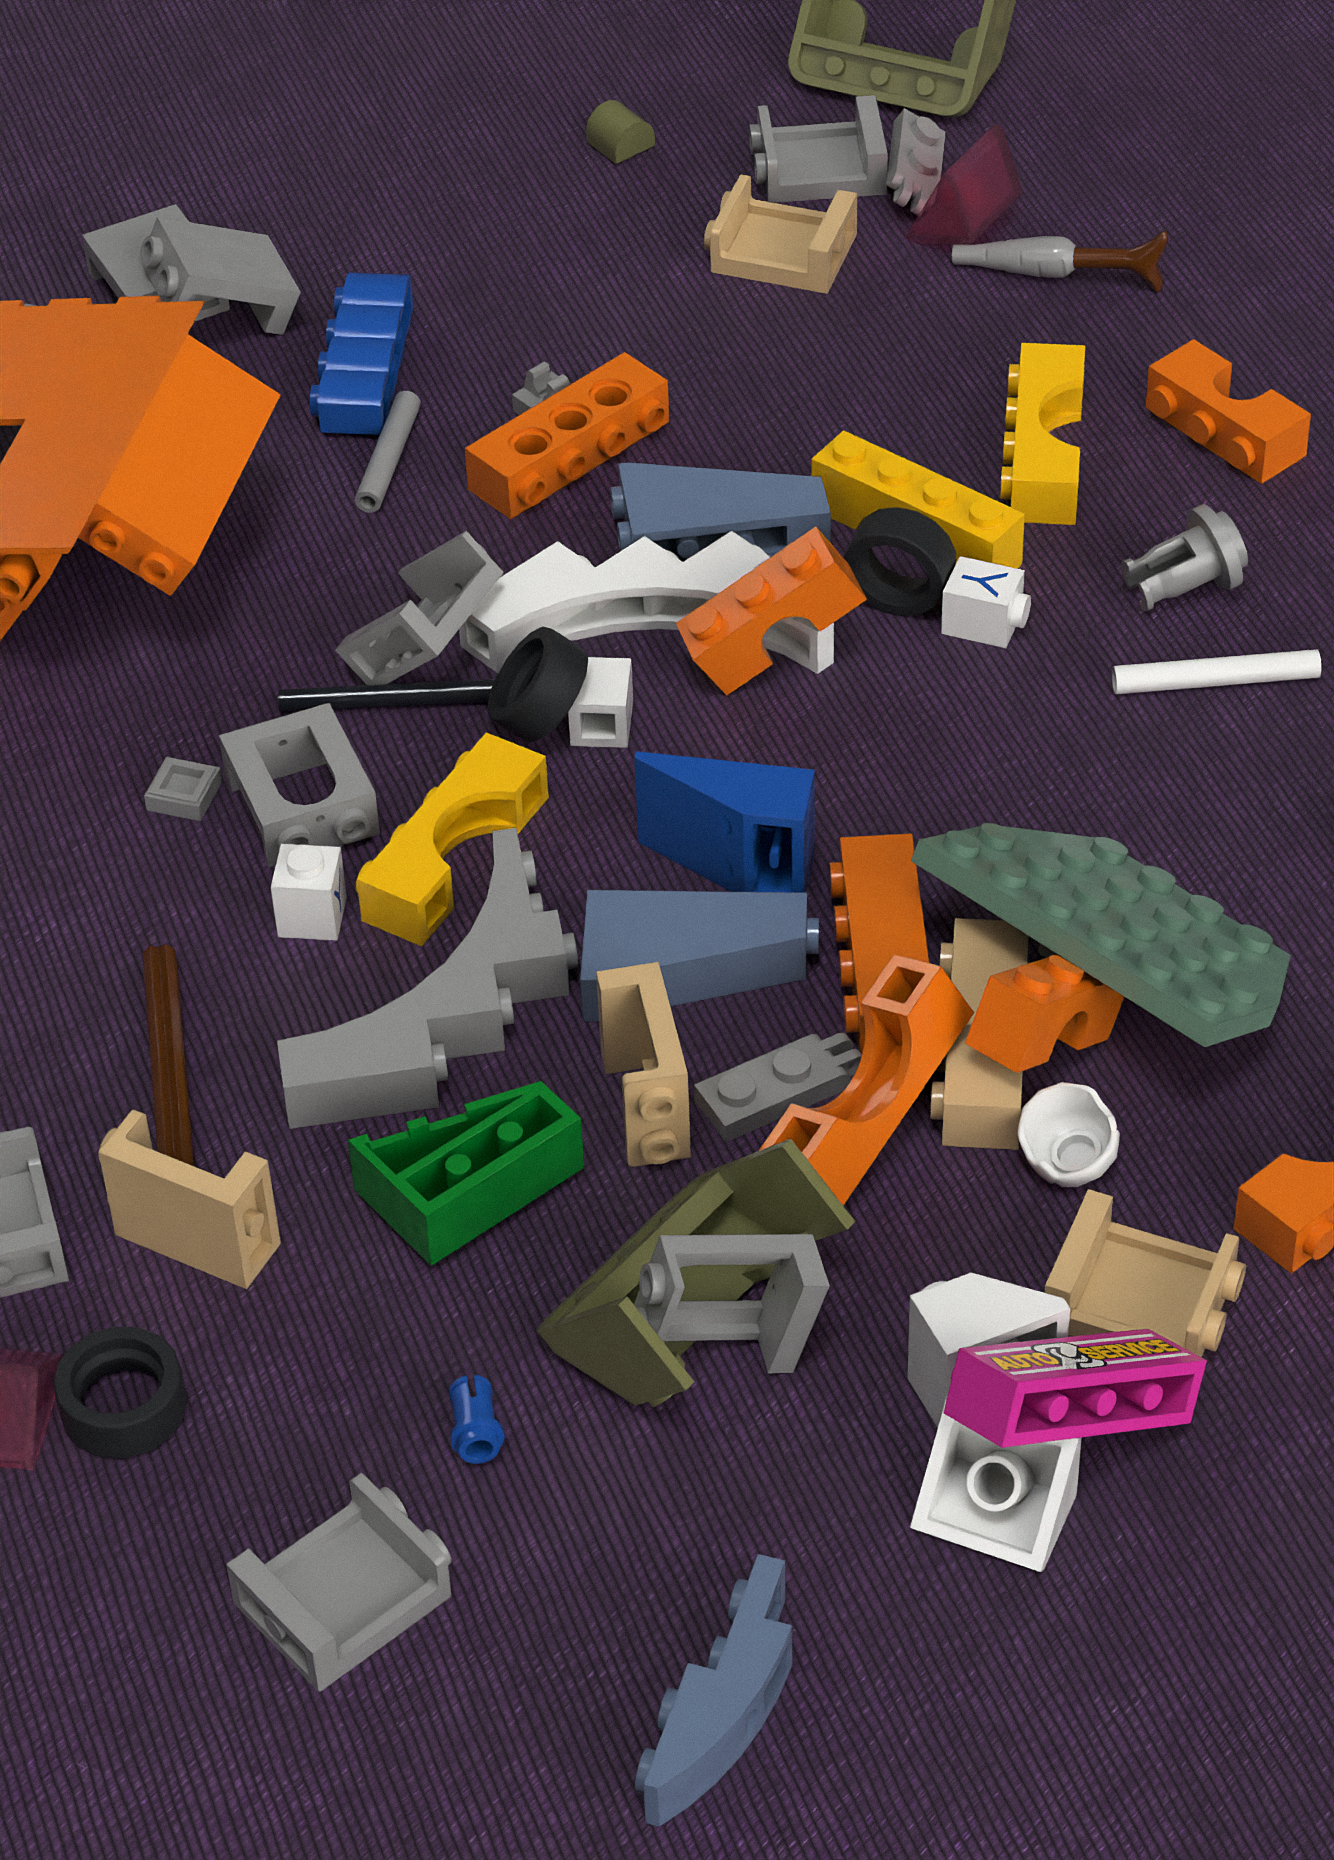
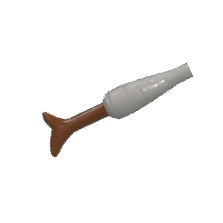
(1059, 257)

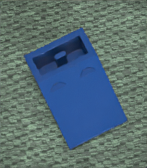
(729, 819)

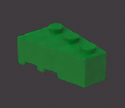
(468, 1171)

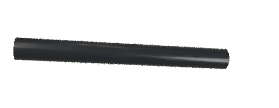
(386, 695)

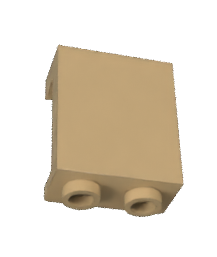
(779, 240)
(639, 1034)
(186, 1212)
(1139, 1280)

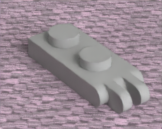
(914, 159)
(767, 1085)

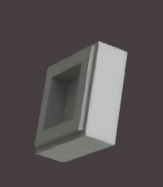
(183, 788)

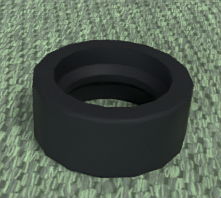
(916, 536)
(537, 684)
(133, 1430)

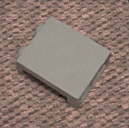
(821, 158)
(115, 256)
(220, 264)
(28, 1232)
(344, 1585)

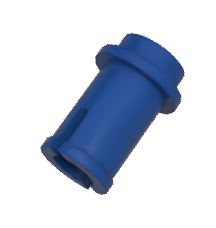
(476, 1432)

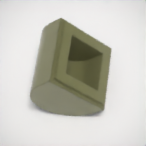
(618, 131)

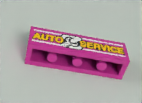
(1073, 1387)

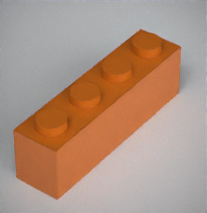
(877, 915)

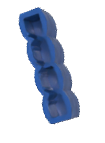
(363, 353)

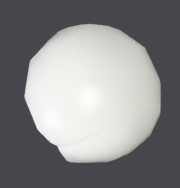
(1068, 1134)

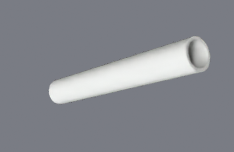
(1216, 671)

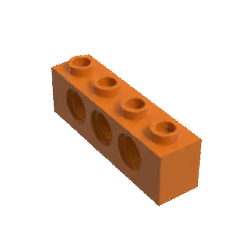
(567, 435)

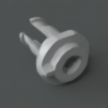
(1203, 553)

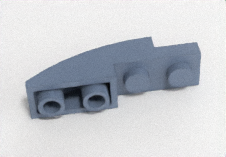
(723, 1705)

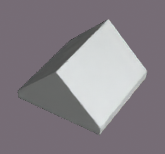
(997, 1497)

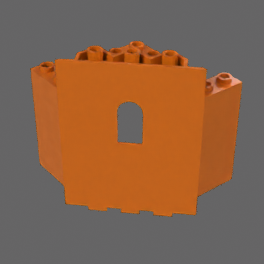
(120, 439)

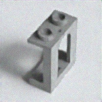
(450, 585)
(288, 746)
(777, 1321)

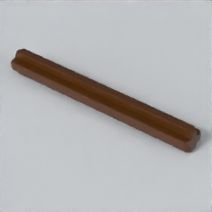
(167, 1053)

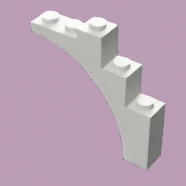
(628, 592)

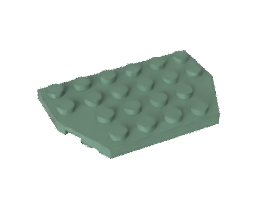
(1119, 924)

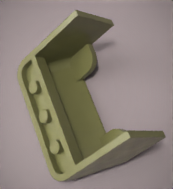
(832, 56)
(754, 1195)

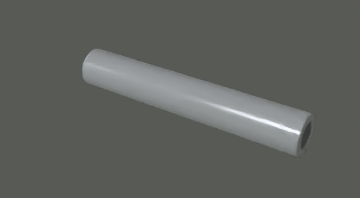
(387, 452)

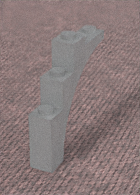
(401, 1050)

